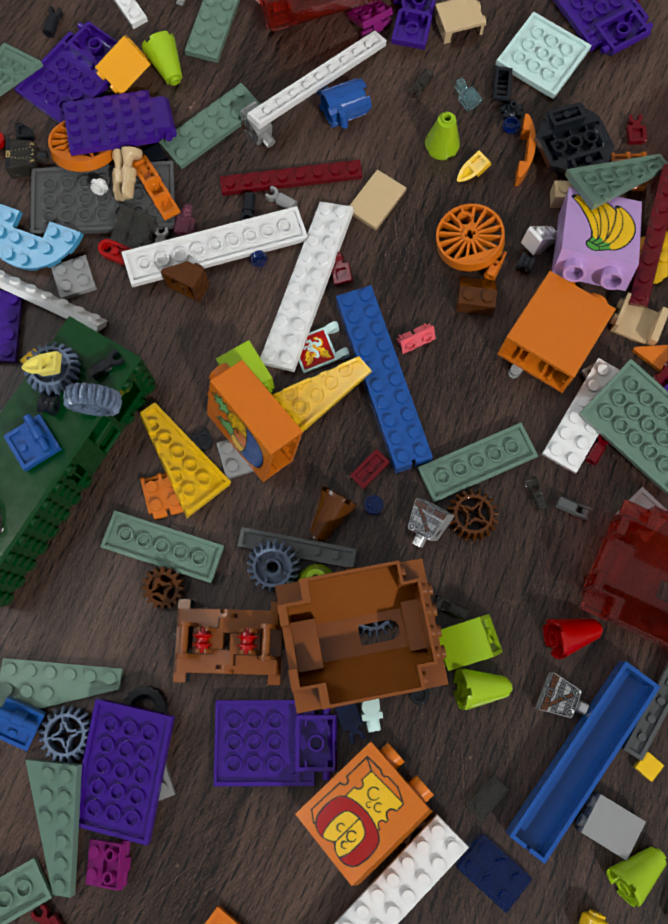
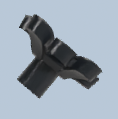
(511, 109)

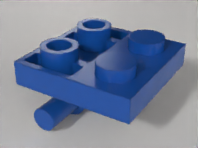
(32, 442)
(19, 722)

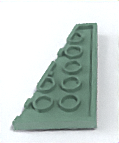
(15, 67)
(54, 683)
(57, 808)

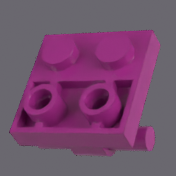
(371, 16)
(108, 863)

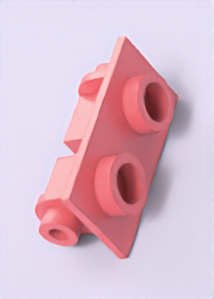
(423, 335)

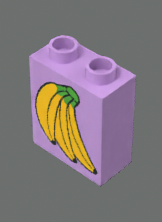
(598, 243)

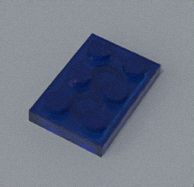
(494, 873)

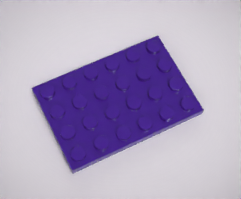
(123, 770)

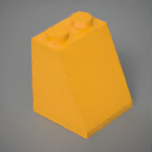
(122, 65)

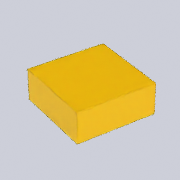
(649, 766)

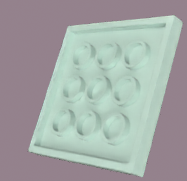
(543, 55)

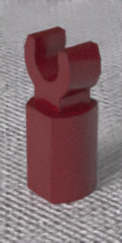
(596, 451)

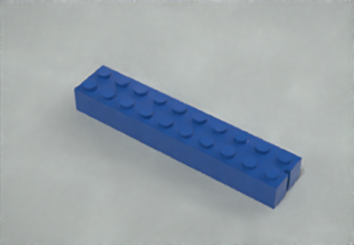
(386, 383)
(582, 760)

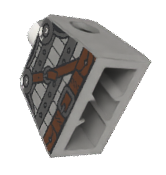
(261, 135)
(428, 521)
(560, 697)

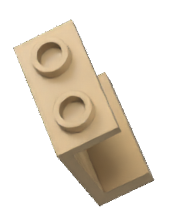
(458, 16)
(638, 322)

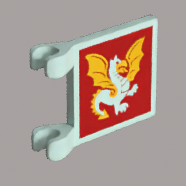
(319, 349)

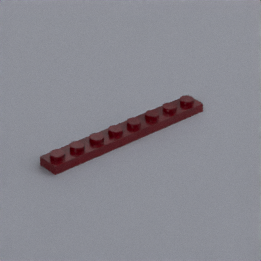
(291, 177)
(652, 245)

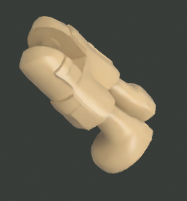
(124, 174)

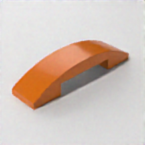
(527, 133)

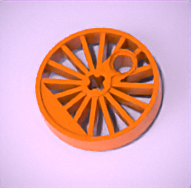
(62, 157)
(479, 234)

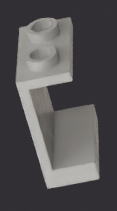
(610, 825)

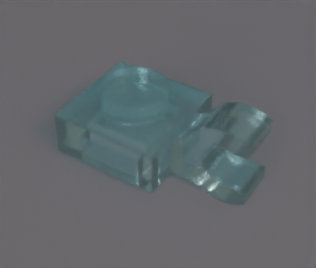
(467, 96)

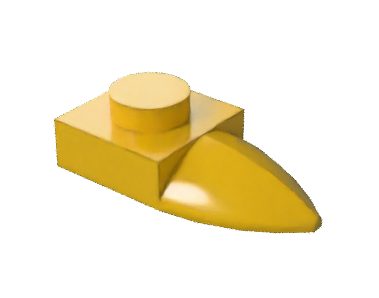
(473, 167)

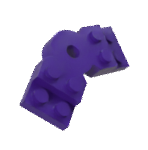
(413, 23)

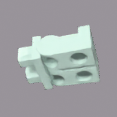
(371, 714)

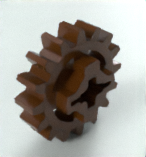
(160, 579)

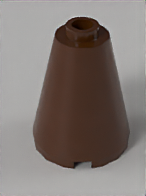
(329, 513)

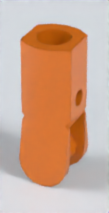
(492, 270)

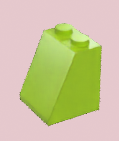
(250, 357)
(470, 642)

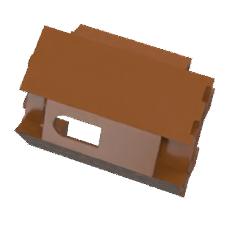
(324, 640)

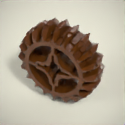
(481, 501)

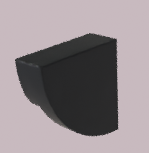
(24, 132)

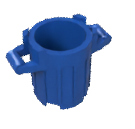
(344, 102)

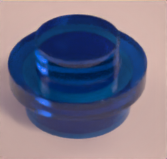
(511, 125)
(258, 258)
(373, 504)

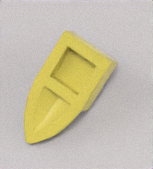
(44, 364)

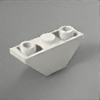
(539, 238)

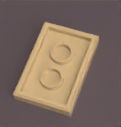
(377, 199)

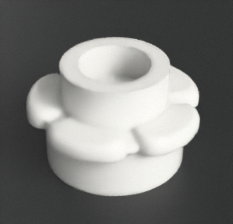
(99, 186)

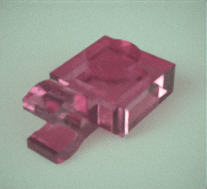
(184, 223)

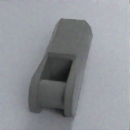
(571, 506)

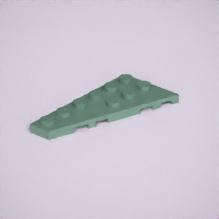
(611, 179)

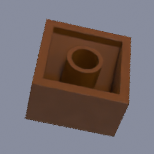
(186, 279)
(476, 296)

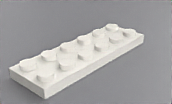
(574, 435)

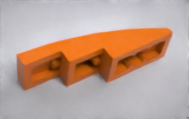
(155, 188)

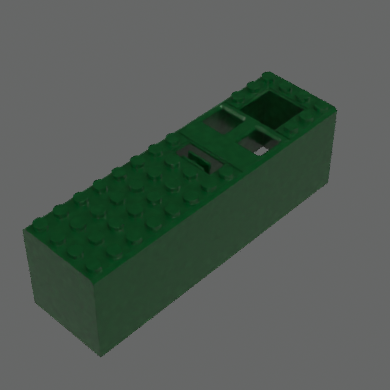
(41, 498)

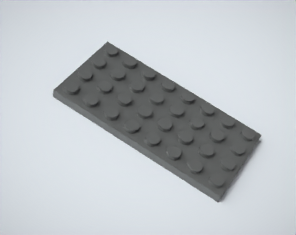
(68, 200)

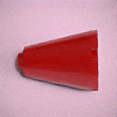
(570, 635)

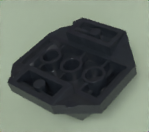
(573, 138)

